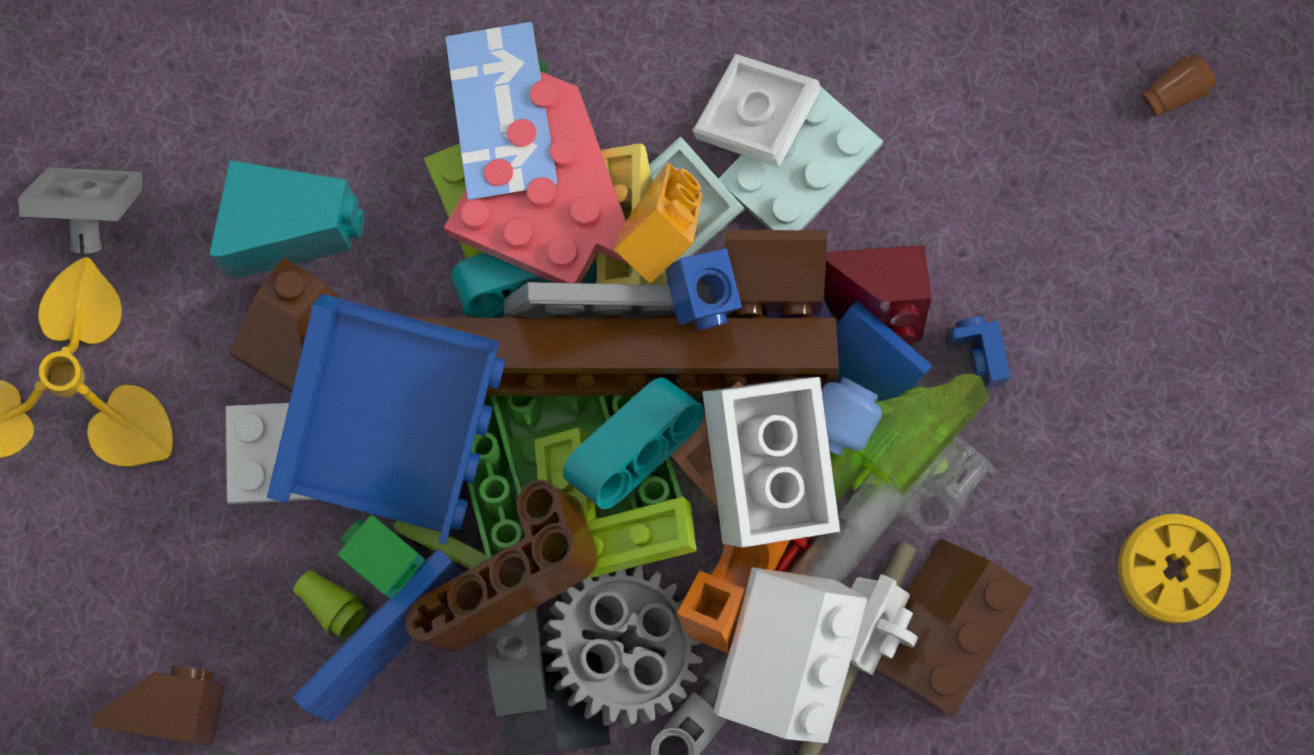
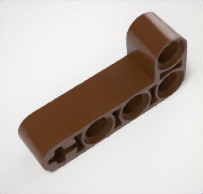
(451, 613)

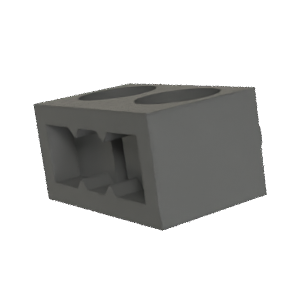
(517, 666)

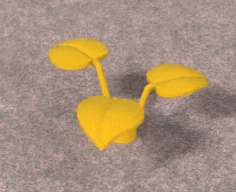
(133, 422)

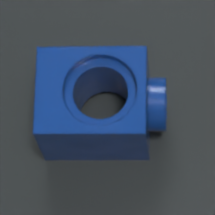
(716, 272)

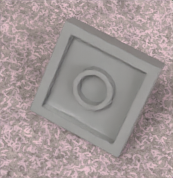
(83, 198)

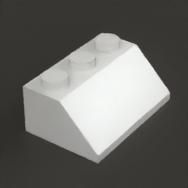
(790, 654)

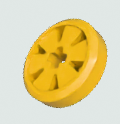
(1204, 574)

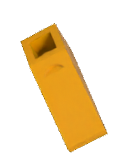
(661, 223)

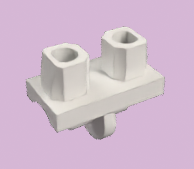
(882, 622)

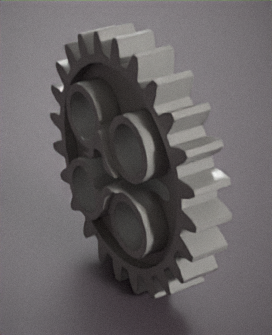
(617, 688)

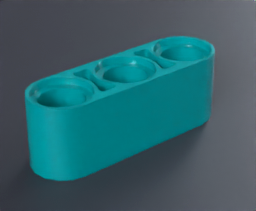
(486, 281)
(633, 443)

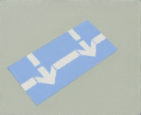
(491, 90)

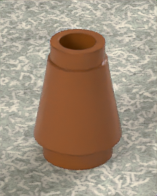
(1179, 85)

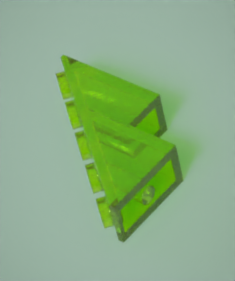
(911, 433)

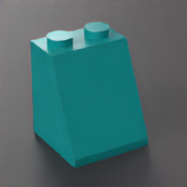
(281, 215)

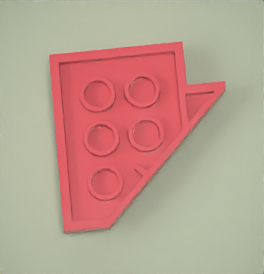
(548, 226)

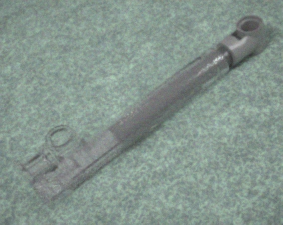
(837, 554)

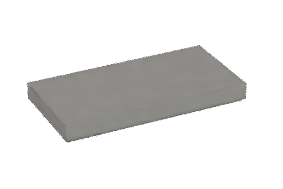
(594, 300)

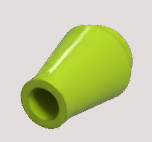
(333, 606)

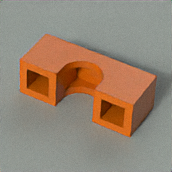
(716, 599)

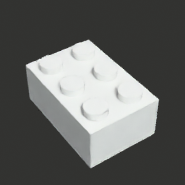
(771, 462)

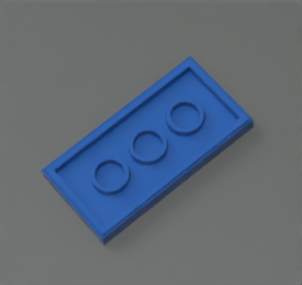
(371, 645)

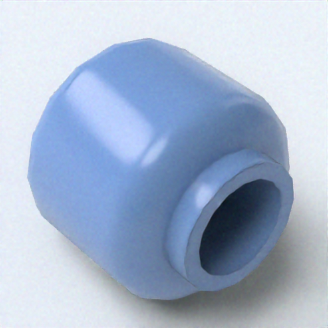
(849, 415)

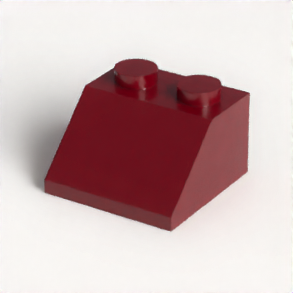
(886, 282)

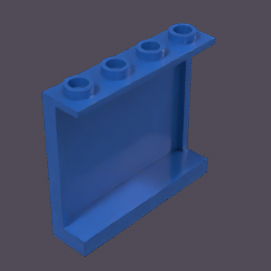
(386, 415)

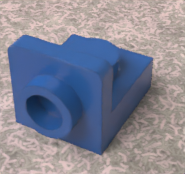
(989, 357)

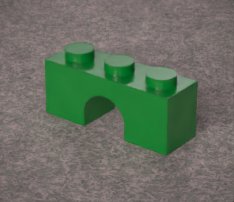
(379, 555)

